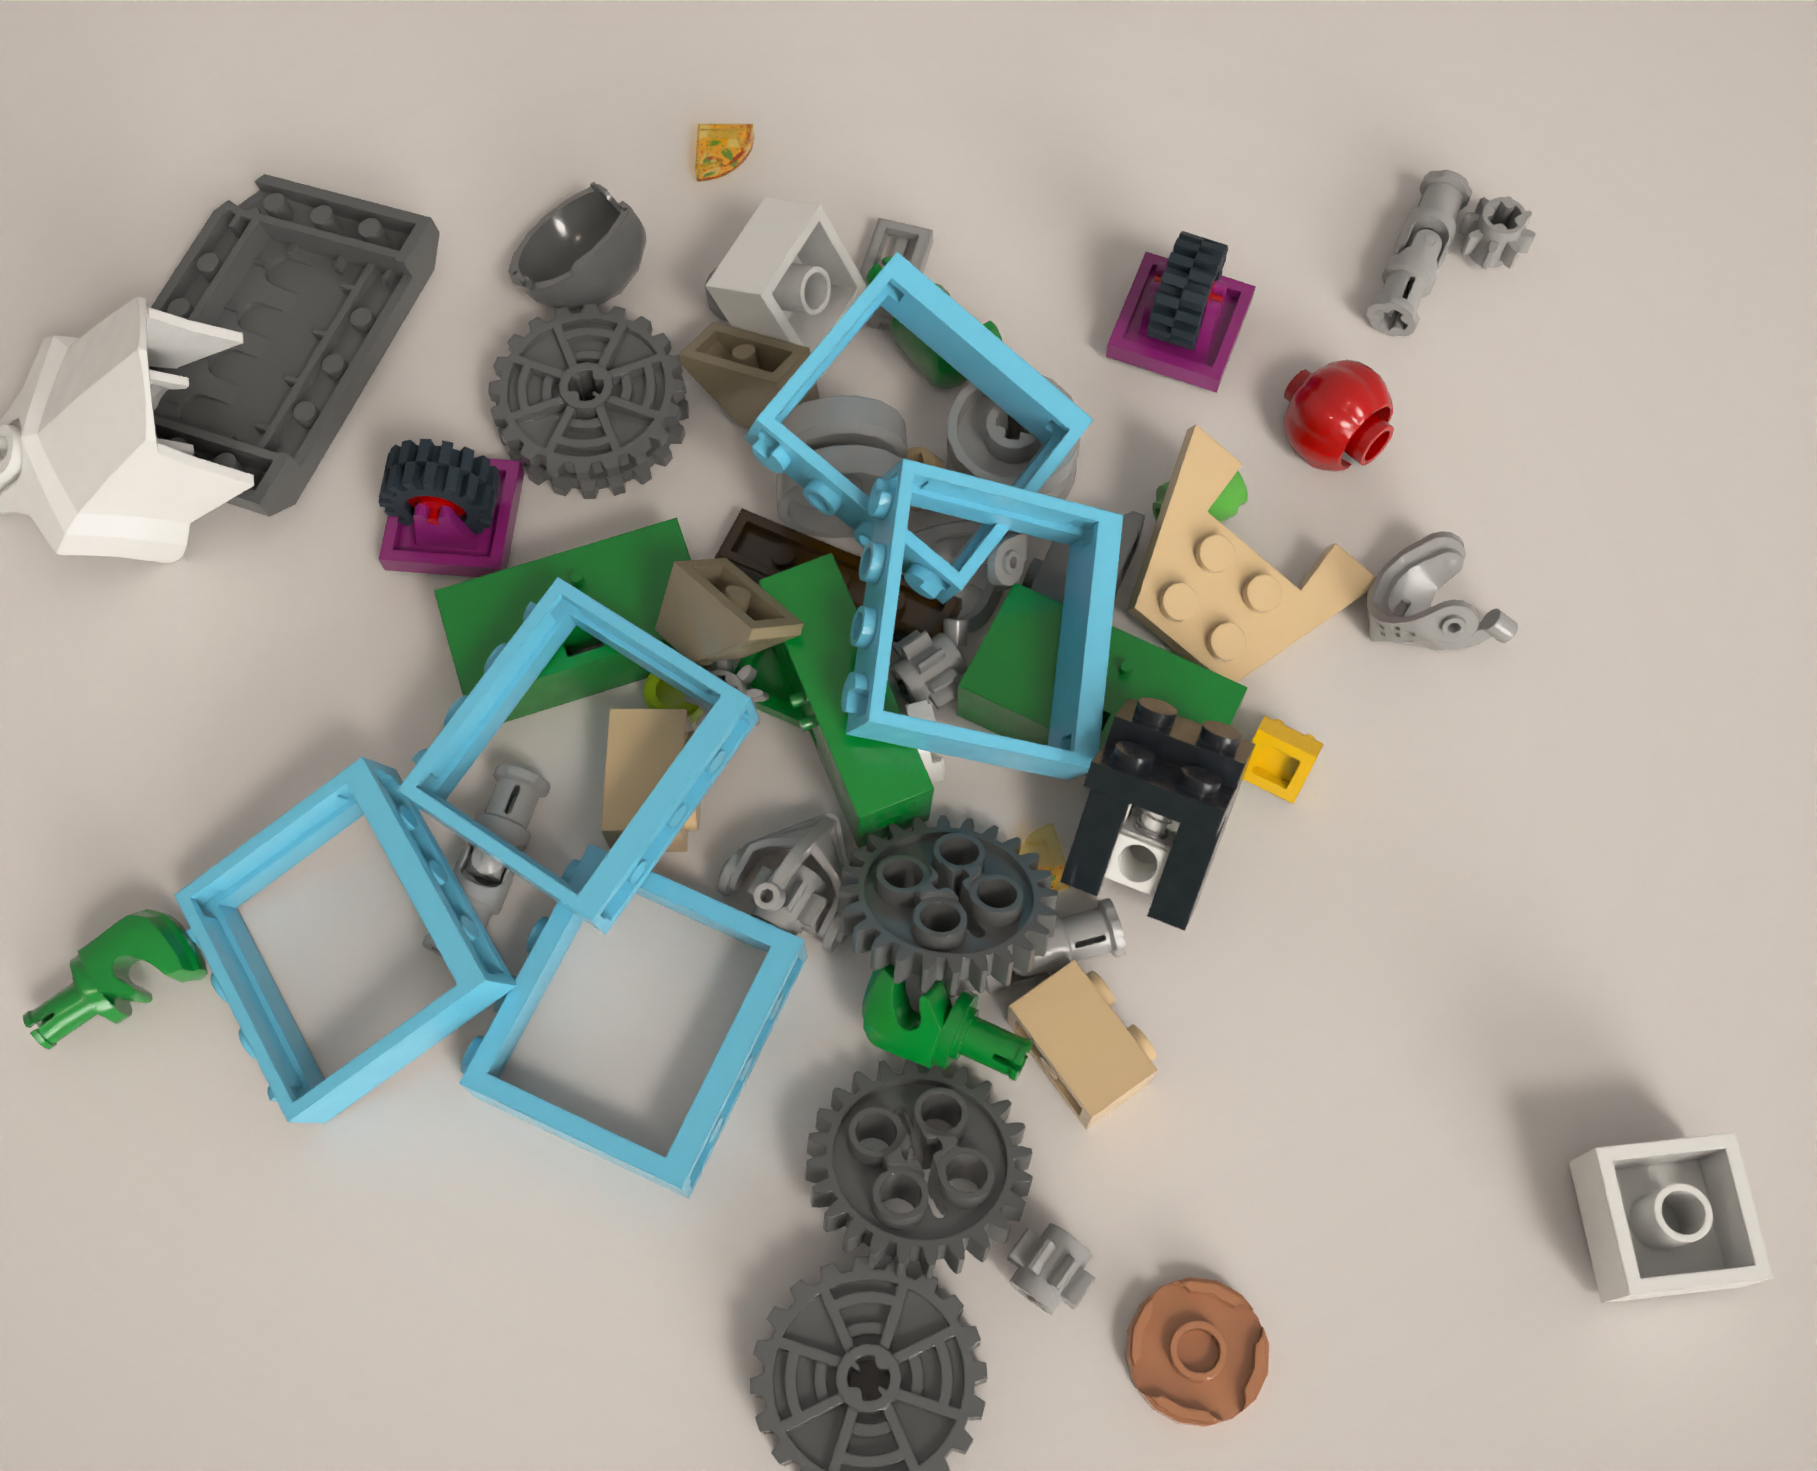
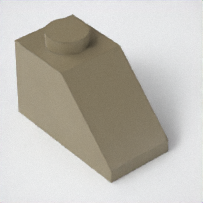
(743, 369)
(720, 613)

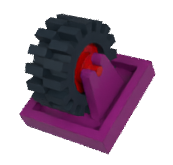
(1182, 314)
(448, 510)

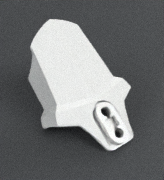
(86, 446)

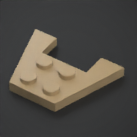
(1216, 594)

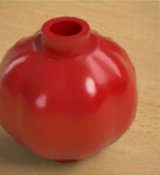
(1338, 412)

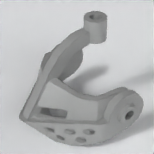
(999, 574)
(1415, 579)
(816, 836)

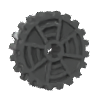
(589, 400)
(860, 1320)

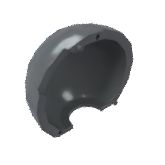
(580, 251)

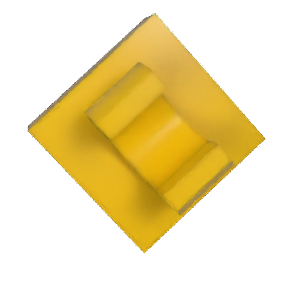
(1281, 759)

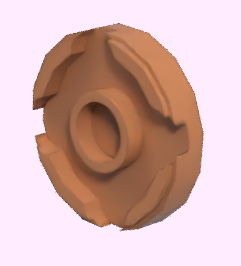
(1197, 1352)

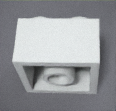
(787, 274)
(1669, 1217)

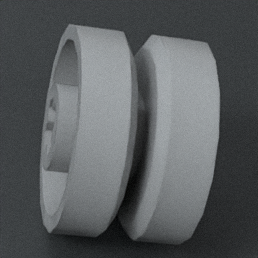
(854, 436)
(996, 447)

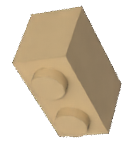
(637, 757)
(1083, 1042)

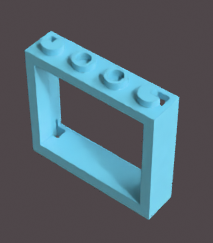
(975, 355)
(1084, 629)
(506, 679)
(247, 986)
(727, 1075)

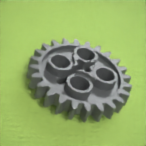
(947, 904)
(858, 1179)

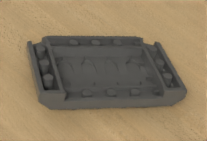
(318, 300)

